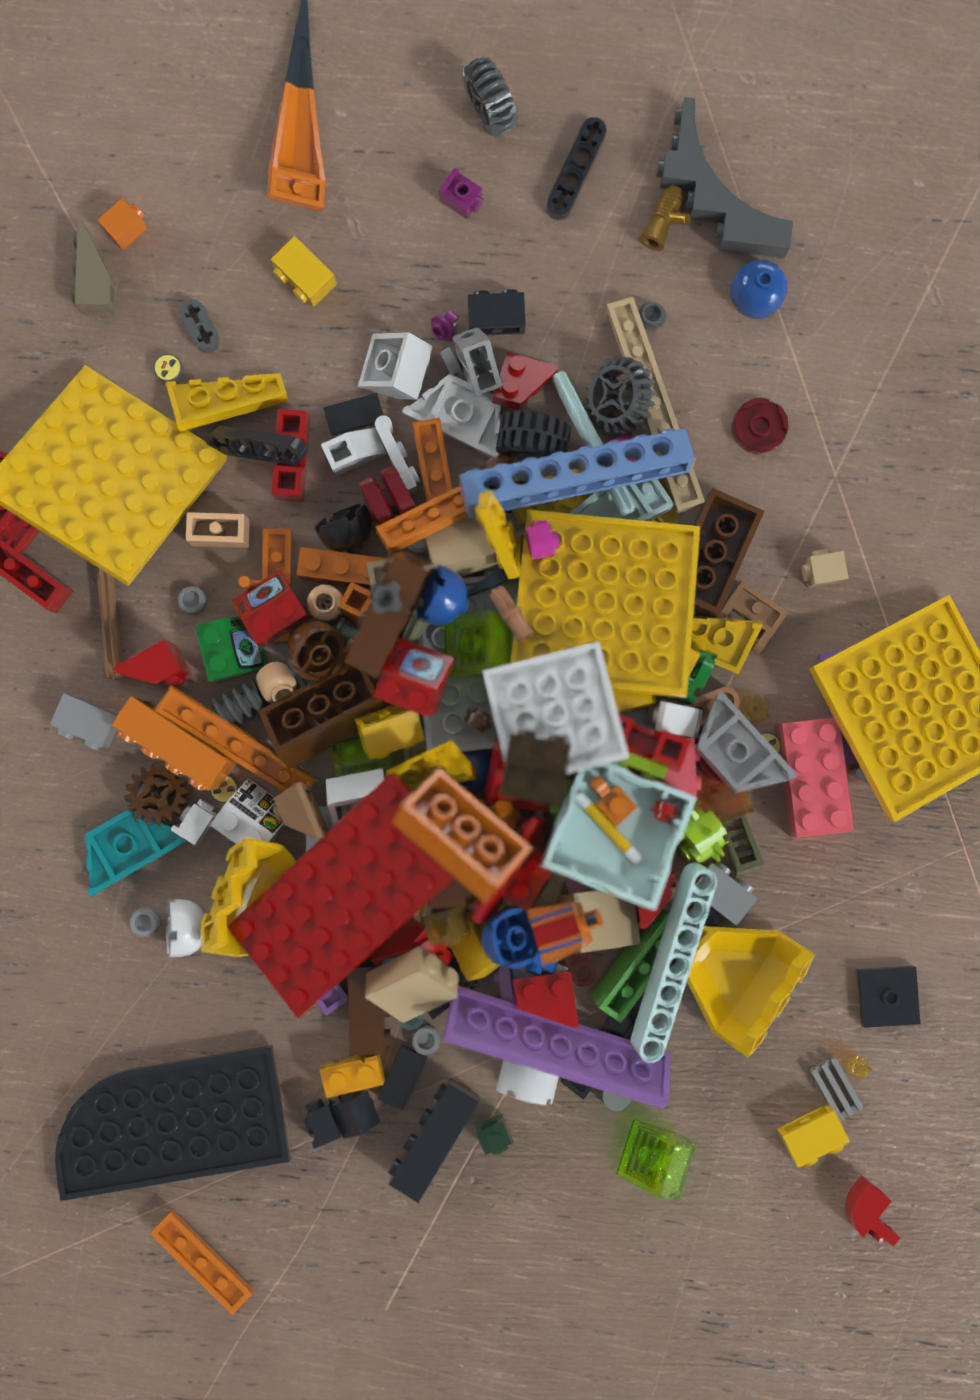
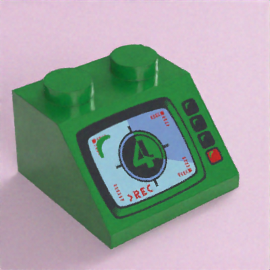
(228, 649)

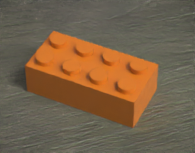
(173, 744)
(461, 835)

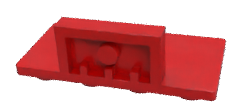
(527, 880)

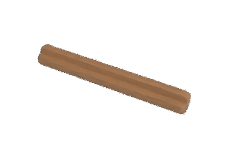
(109, 623)

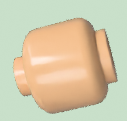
(318, 597)
(275, 681)

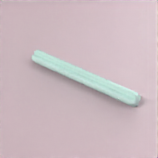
(588, 434)

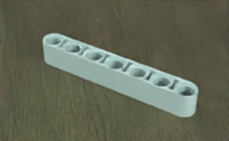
(676, 975)

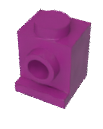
(461, 204)

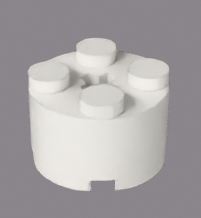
(527, 1083)

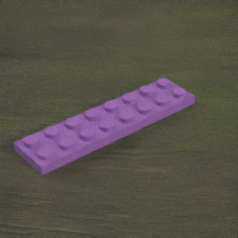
(567, 1052)

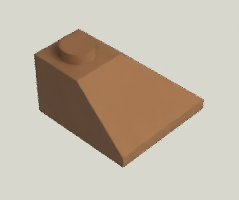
(300, 810)

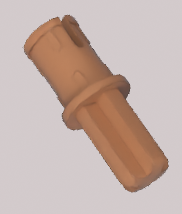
(511, 614)

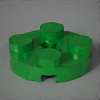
(699, 675)

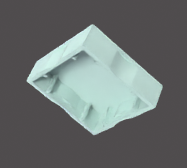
(589, 856)

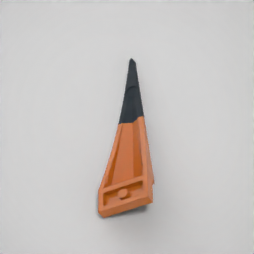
(296, 157)

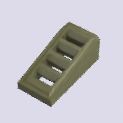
(757, 863)

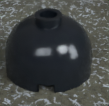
(346, 529)

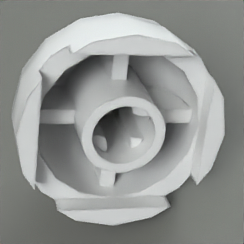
(183, 927)

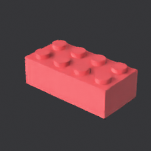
(819, 794)

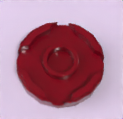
(760, 426)

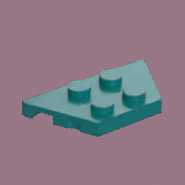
(124, 847)

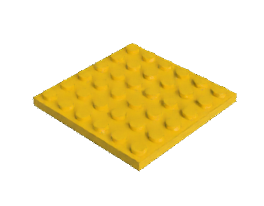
(106, 475)
(616, 587)
(909, 706)

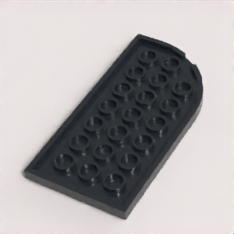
(173, 1124)

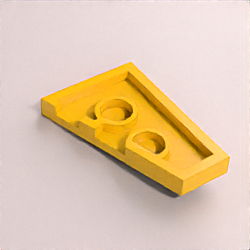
(500, 534)
(725, 637)
(422, 767)

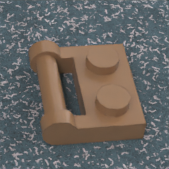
(755, 607)

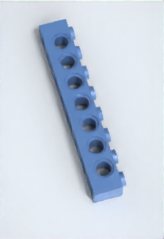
(593, 478)

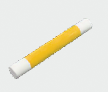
(607, 827)

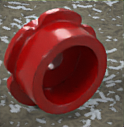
(664, 811)

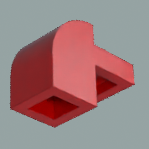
(863, 1209)

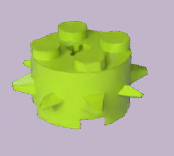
(702, 836)

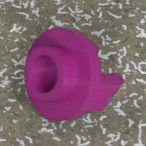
(444, 326)

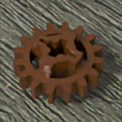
(146, 800)

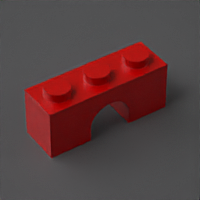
(290, 480)
(655, 746)

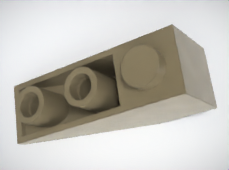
(94, 285)

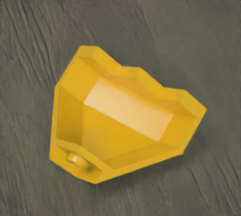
(251, 870)
(745, 981)

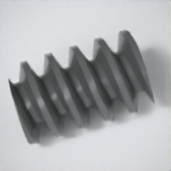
(238, 704)

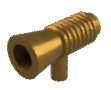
(663, 217)

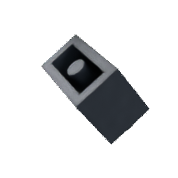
(497, 312)

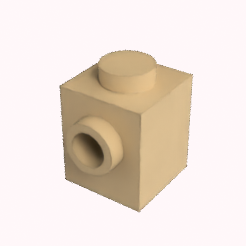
(824, 568)

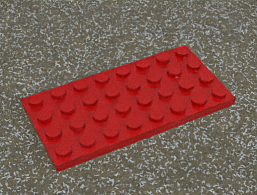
(339, 900)

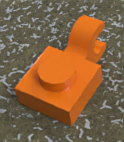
(612, 803)

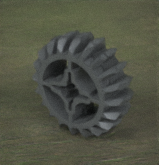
(490, 96)
(628, 395)

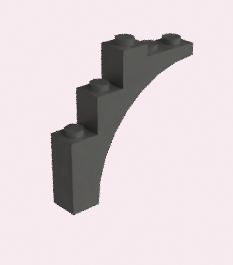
(739, 225)

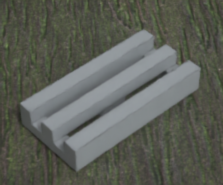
(848, 1109)

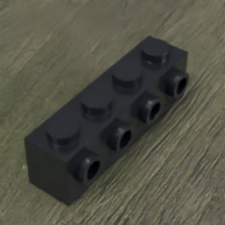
(433, 1140)

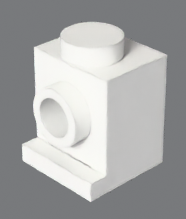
(195, 822)

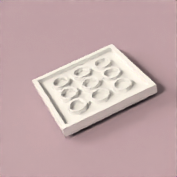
(560, 696)

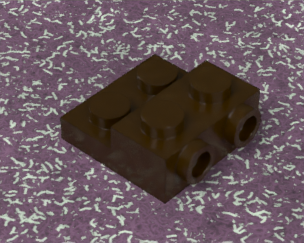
(536, 767)

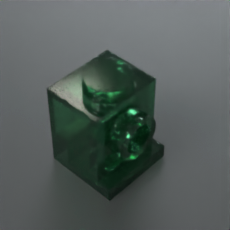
(494, 1135)

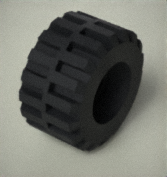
(532, 434)

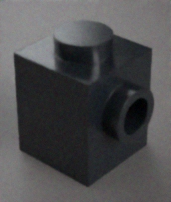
(355, 1113)

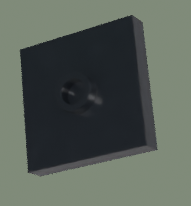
(888, 996)

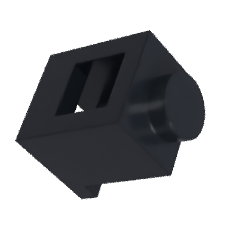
(321, 1122)

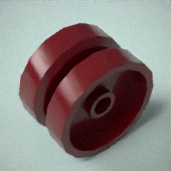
(388, 501)

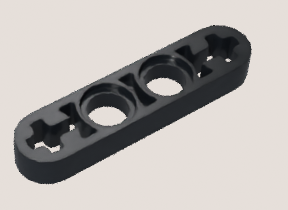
(575, 168)
(286, 448)

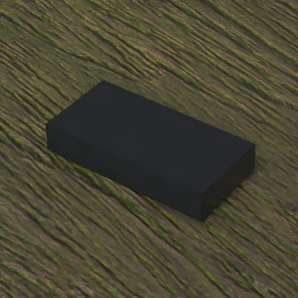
(353, 414)
(402, 1077)

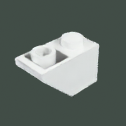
(353, 450)
(677, 719)

